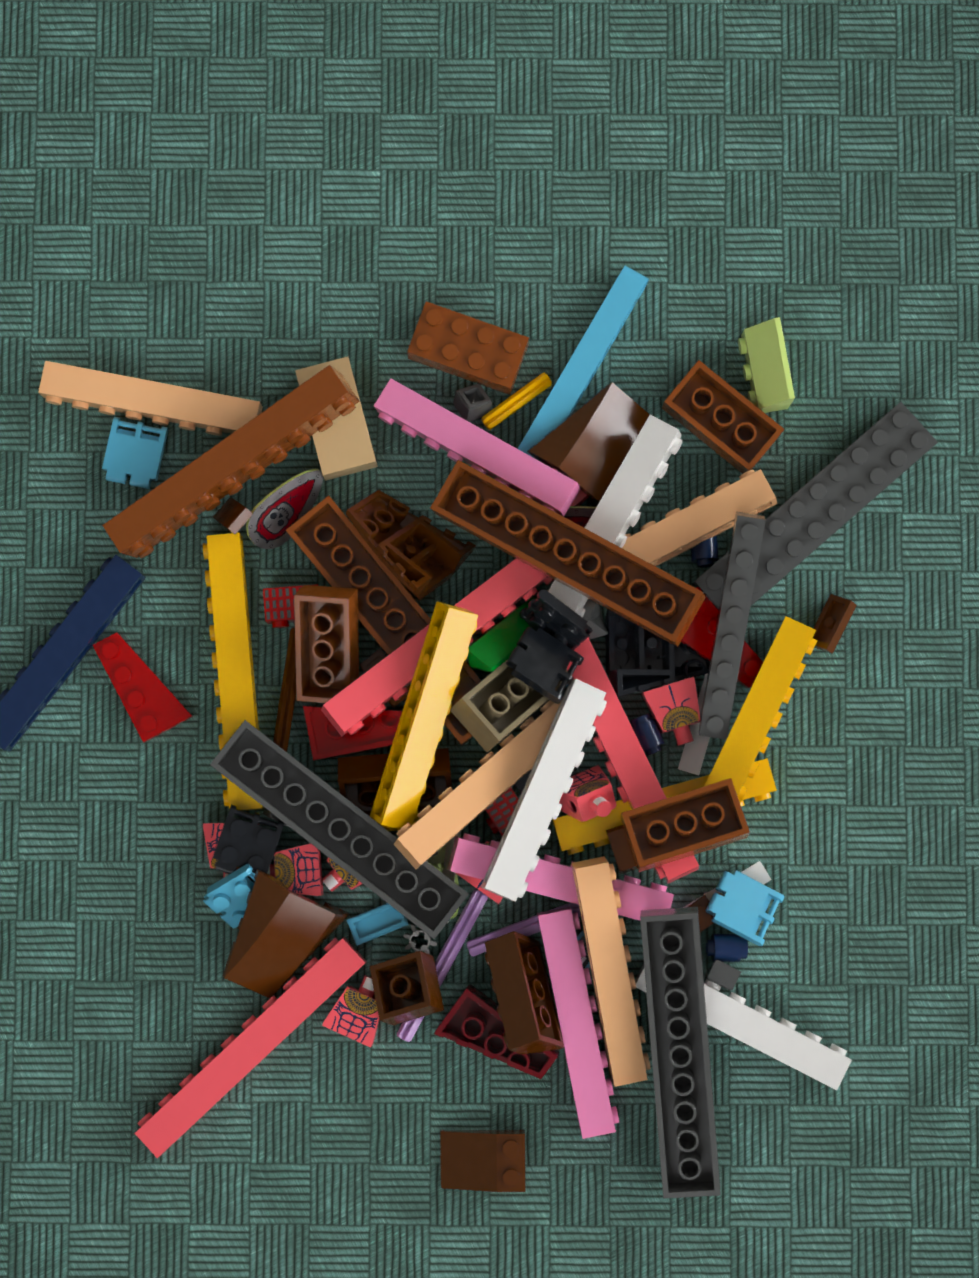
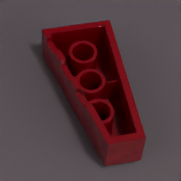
(476, 1025)

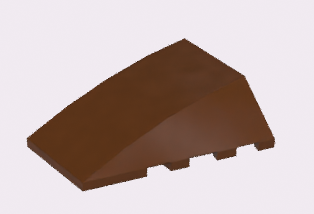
(593, 441)
(408, 544)
(277, 935)

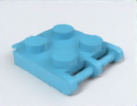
(134, 453)
(230, 895)
(743, 906)

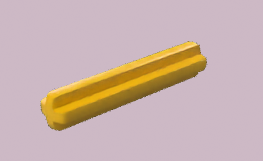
(516, 401)

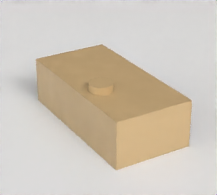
(347, 443)

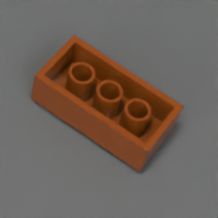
(468, 348)
(722, 418)
(325, 641)
(685, 825)

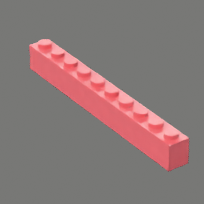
(395, 672)
(624, 752)
(247, 1050)

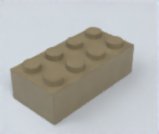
(497, 706)

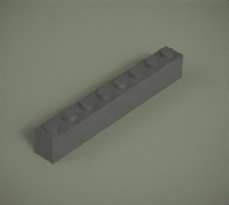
(731, 625)

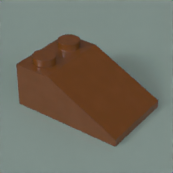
(483, 1160)

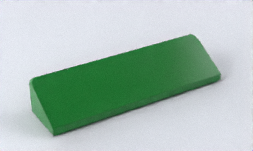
(499, 642)

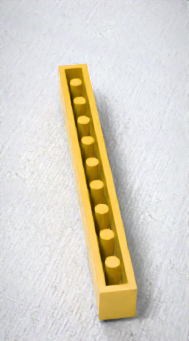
(233, 646)

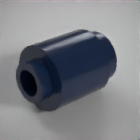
(705, 553)
(647, 734)
(727, 947)

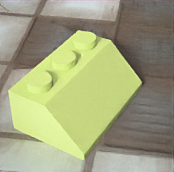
(767, 366)

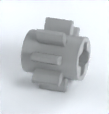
(413, 943)

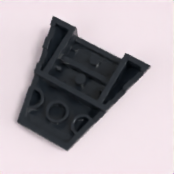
(643, 660)

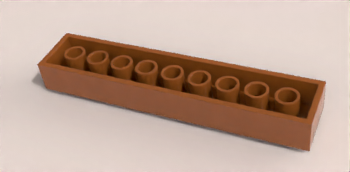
(232, 463)
(568, 553)
(383, 601)

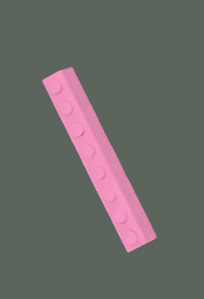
(476, 447)
(556, 879)
(576, 1022)

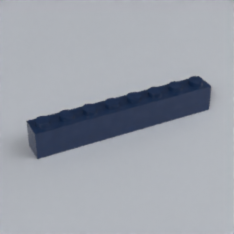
(65, 648)

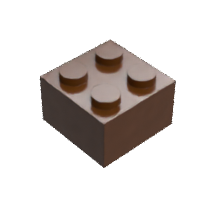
(406, 988)

